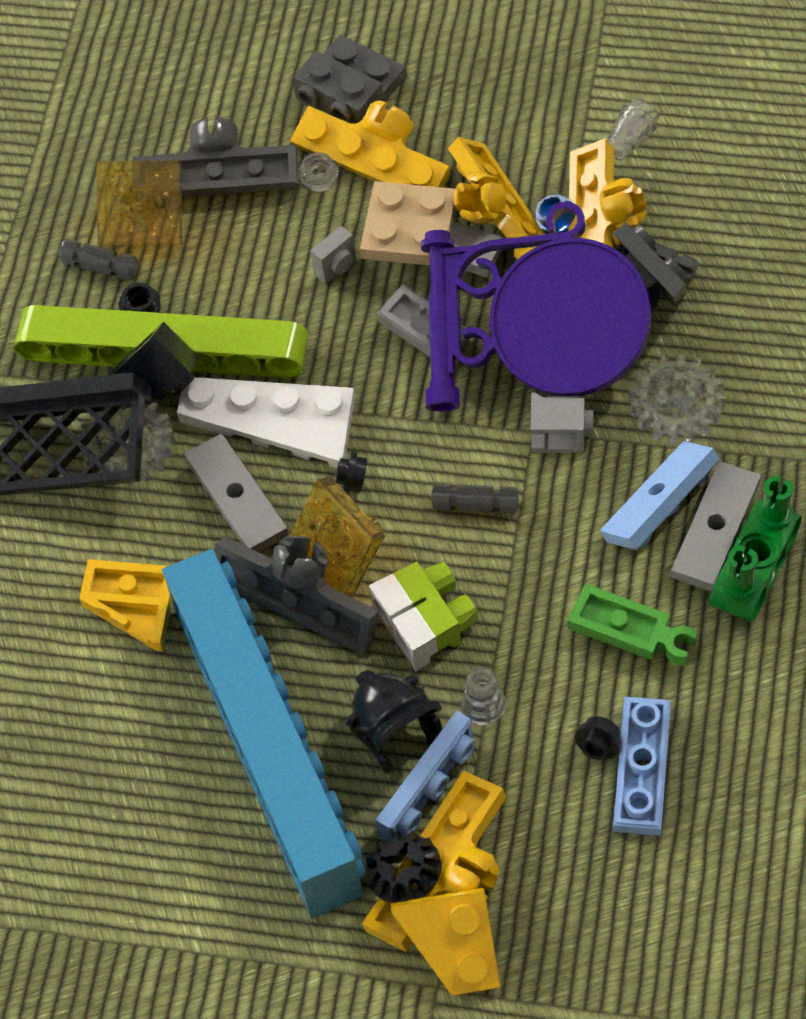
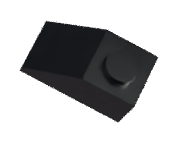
(161, 361)

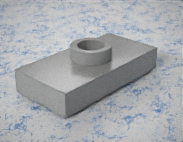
(408, 317)

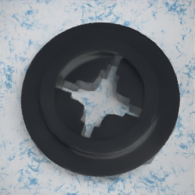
(412, 882)

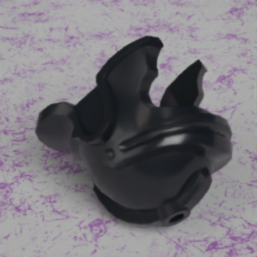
(385, 706)

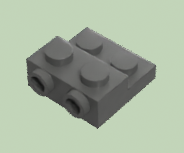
(347, 79)

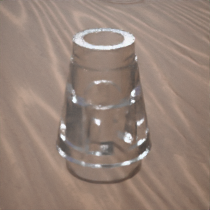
(632, 127)
(482, 697)

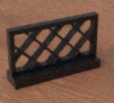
(69, 400)

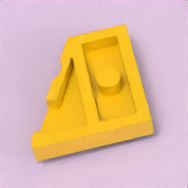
(129, 598)
(453, 938)

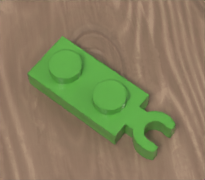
(628, 625)

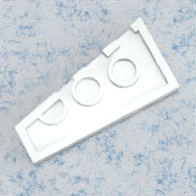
(289, 416)

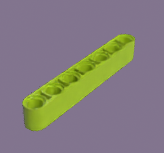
(108, 336)

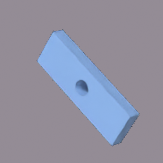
(660, 495)
(427, 778)
(642, 787)

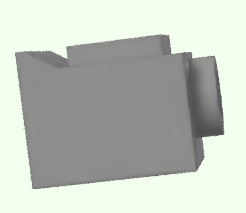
(559, 424)

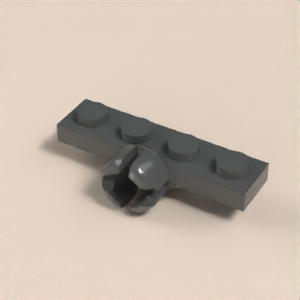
(222, 167)
(298, 589)

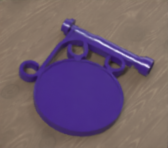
(559, 317)

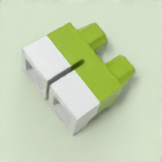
(418, 615)

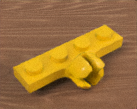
(370, 147)
(490, 194)
(602, 199)
(455, 834)

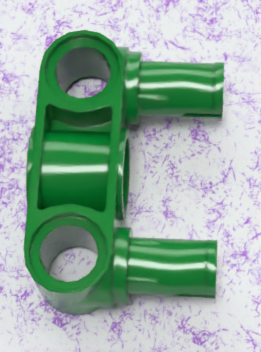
(766, 537)

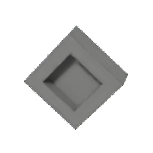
(333, 255)

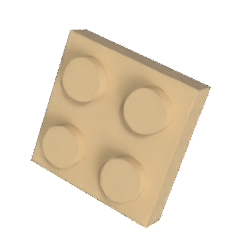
(401, 217)

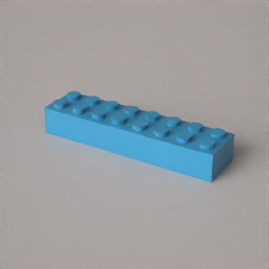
(266, 733)

